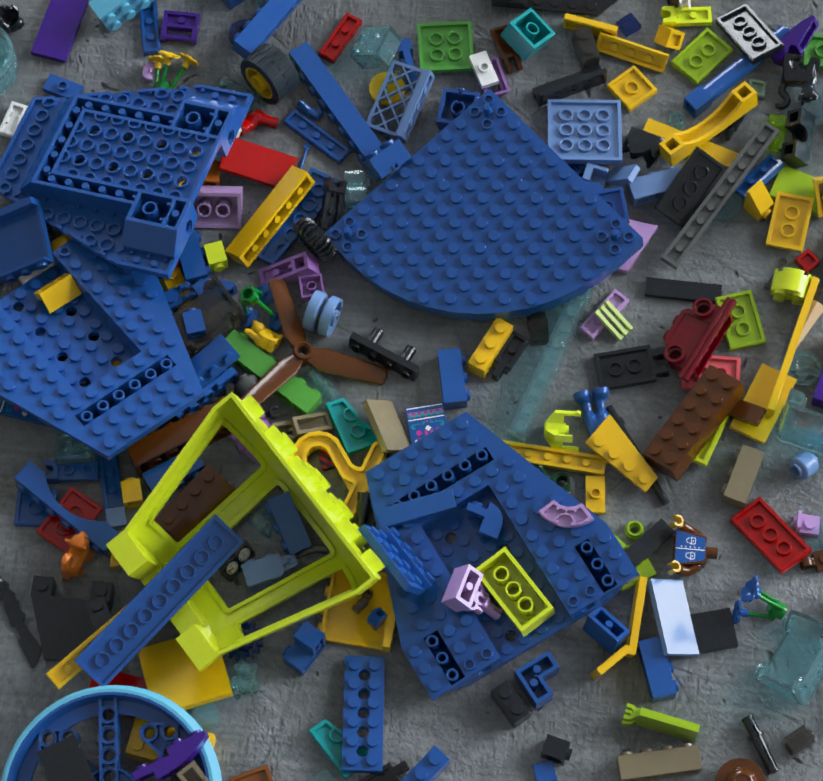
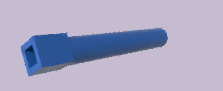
(703, 96)

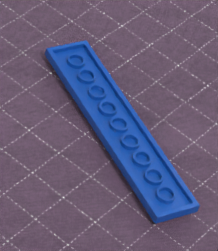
(158, 601)

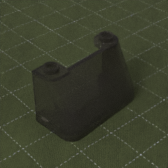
(219, 314)

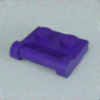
(180, 22)

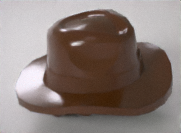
(740, 770)

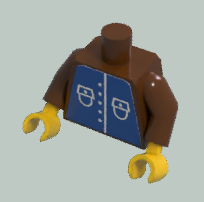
(689, 549)

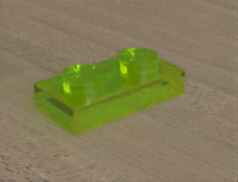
(779, 122)

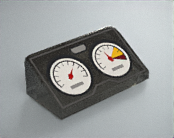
(232, 566)

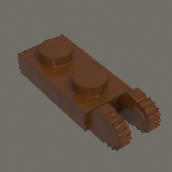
(504, 50)

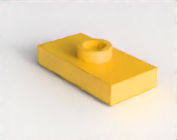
(595, 494)

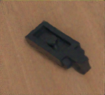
(509, 355)

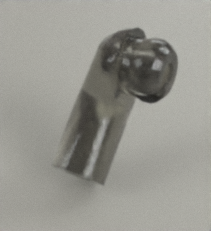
(363, 602)

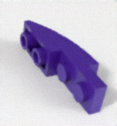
(179, 754)

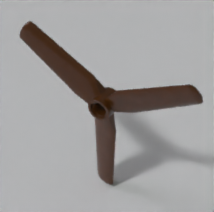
(317, 358)

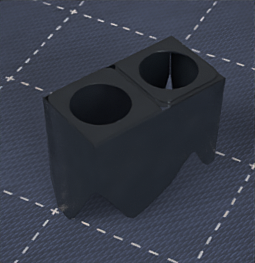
(643, 144)

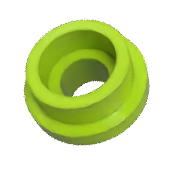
(634, 524)

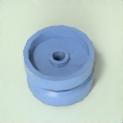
(322, 313)

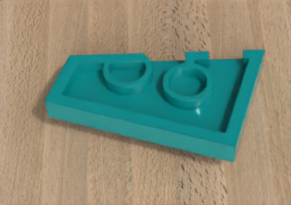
(350, 428)
(330, 742)

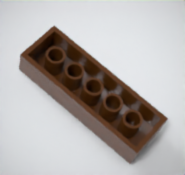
(693, 422)
(170, 440)

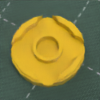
(375, 86)

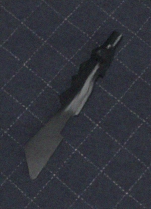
(27, 642)

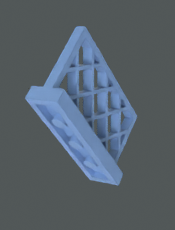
(414, 104)

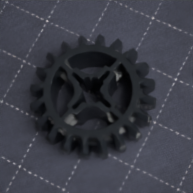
(315, 239)

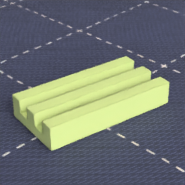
(617, 314)

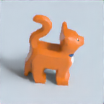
(75, 559)

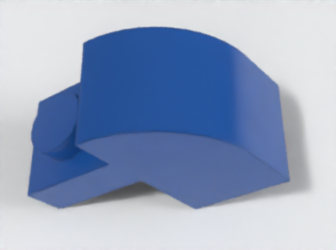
(491, 518)

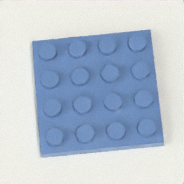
(585, 130)

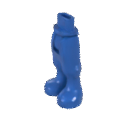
(591, 420)

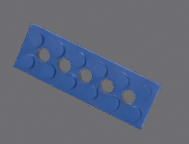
(353, 723)

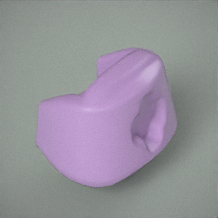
(148, 72)

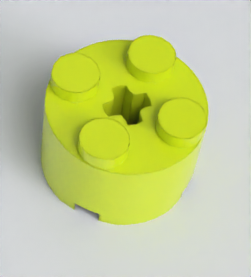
(790, 285)

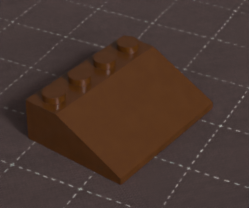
(194, 503)

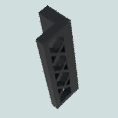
(570, 84)

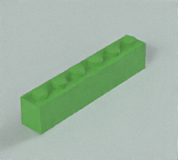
(256, 362)

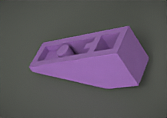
(290, 268)

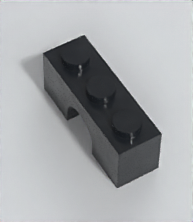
(801, 125)

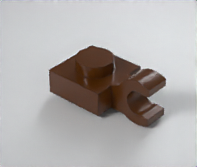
(816, 561)

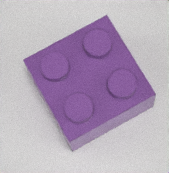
(309, 284)

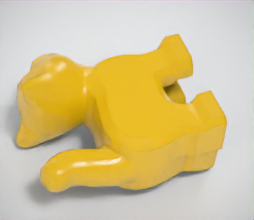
(264, 337)

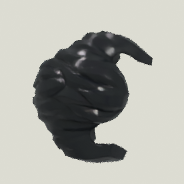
(10, 19)

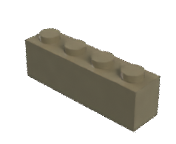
(659, 764)

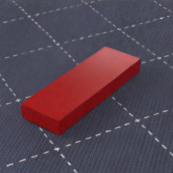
(340, 38)

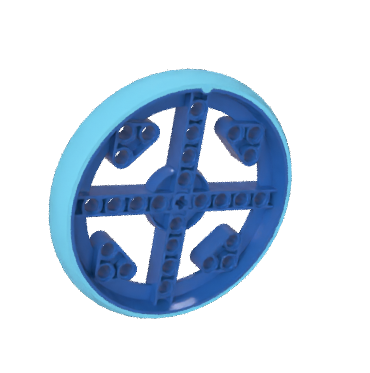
(95, 702)

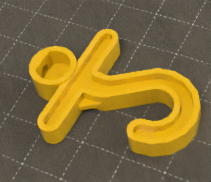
(351, 475)

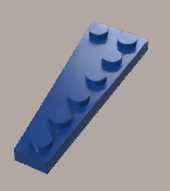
(309, 206)

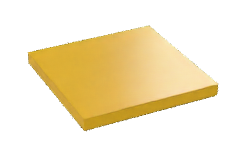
(176, 677)

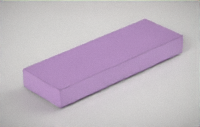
(592, 325)

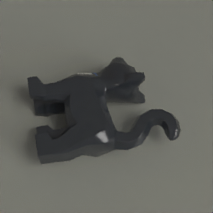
(798, 77)

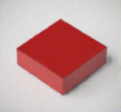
(807, 261)

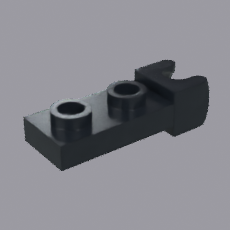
(331, 202)

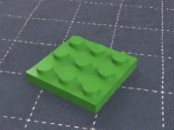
(445, 46)

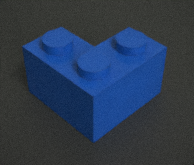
(305, 649)
(532, 679)

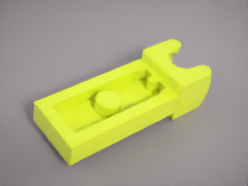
(686, 17)

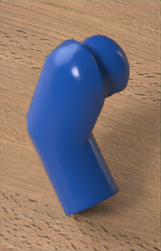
(308, 110)

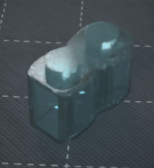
(356, 187)

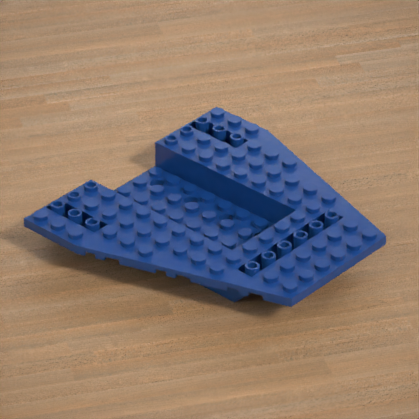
(119, 212)
(132, 327)
(570, 566)

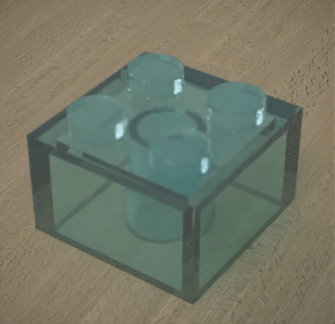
(376, 47)

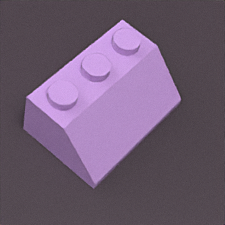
(219, 207)

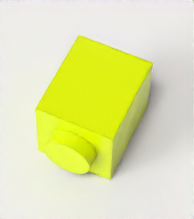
(216, 256)

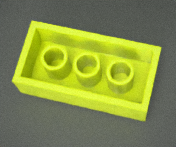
(515, 592)

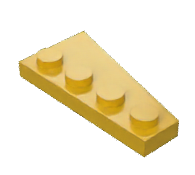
(620, 453)

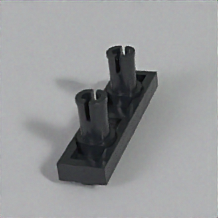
(390, 360)

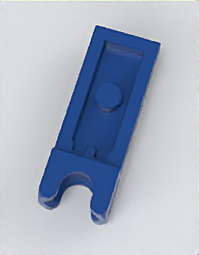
(405, 55)
(72, 472)

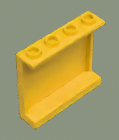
(350, 629)

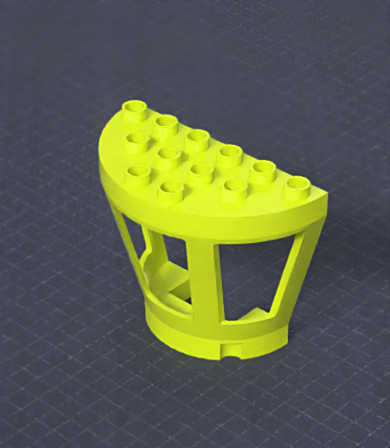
(205, 620)

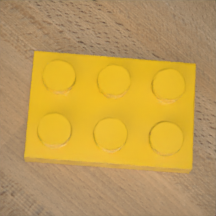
(789, 222)

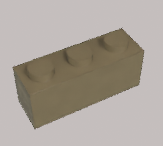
(741, 476)

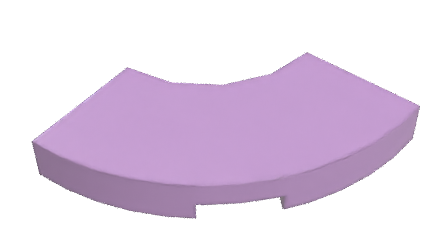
(566, 516)

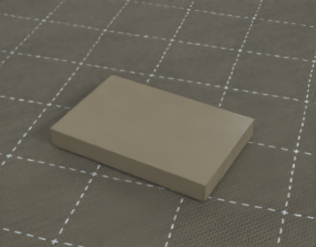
(386, 425)

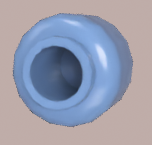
(804, 465)

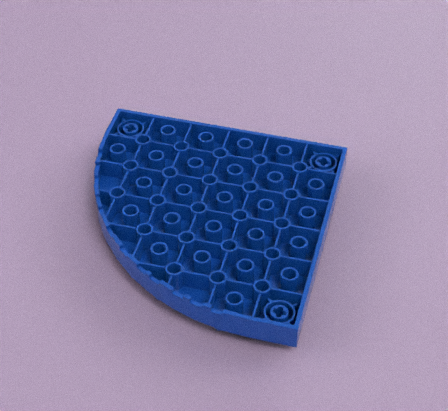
(484, 224)

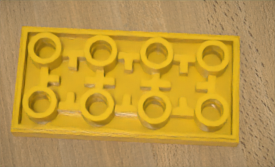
(760, 394)

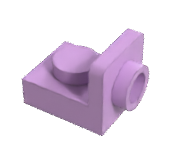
(806, 524)

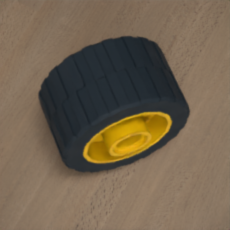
(270, 73)

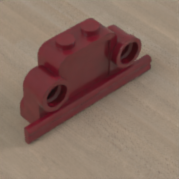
(697, 336)

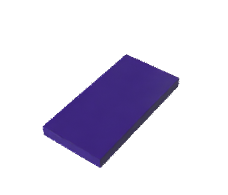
(59, 29)

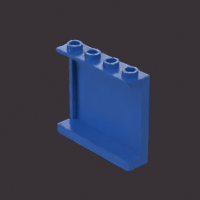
(23, 240)

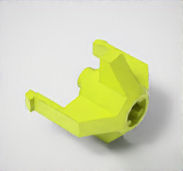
(556, 429)

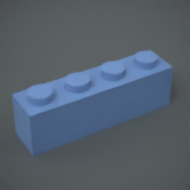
(651, 186)

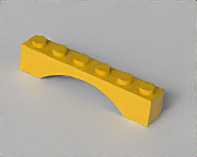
(682, 144)

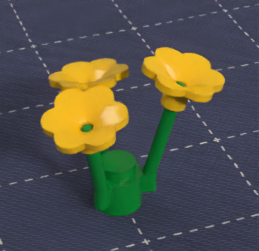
(166, 59)

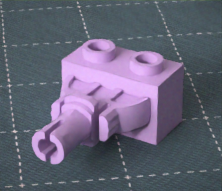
(468, 594)

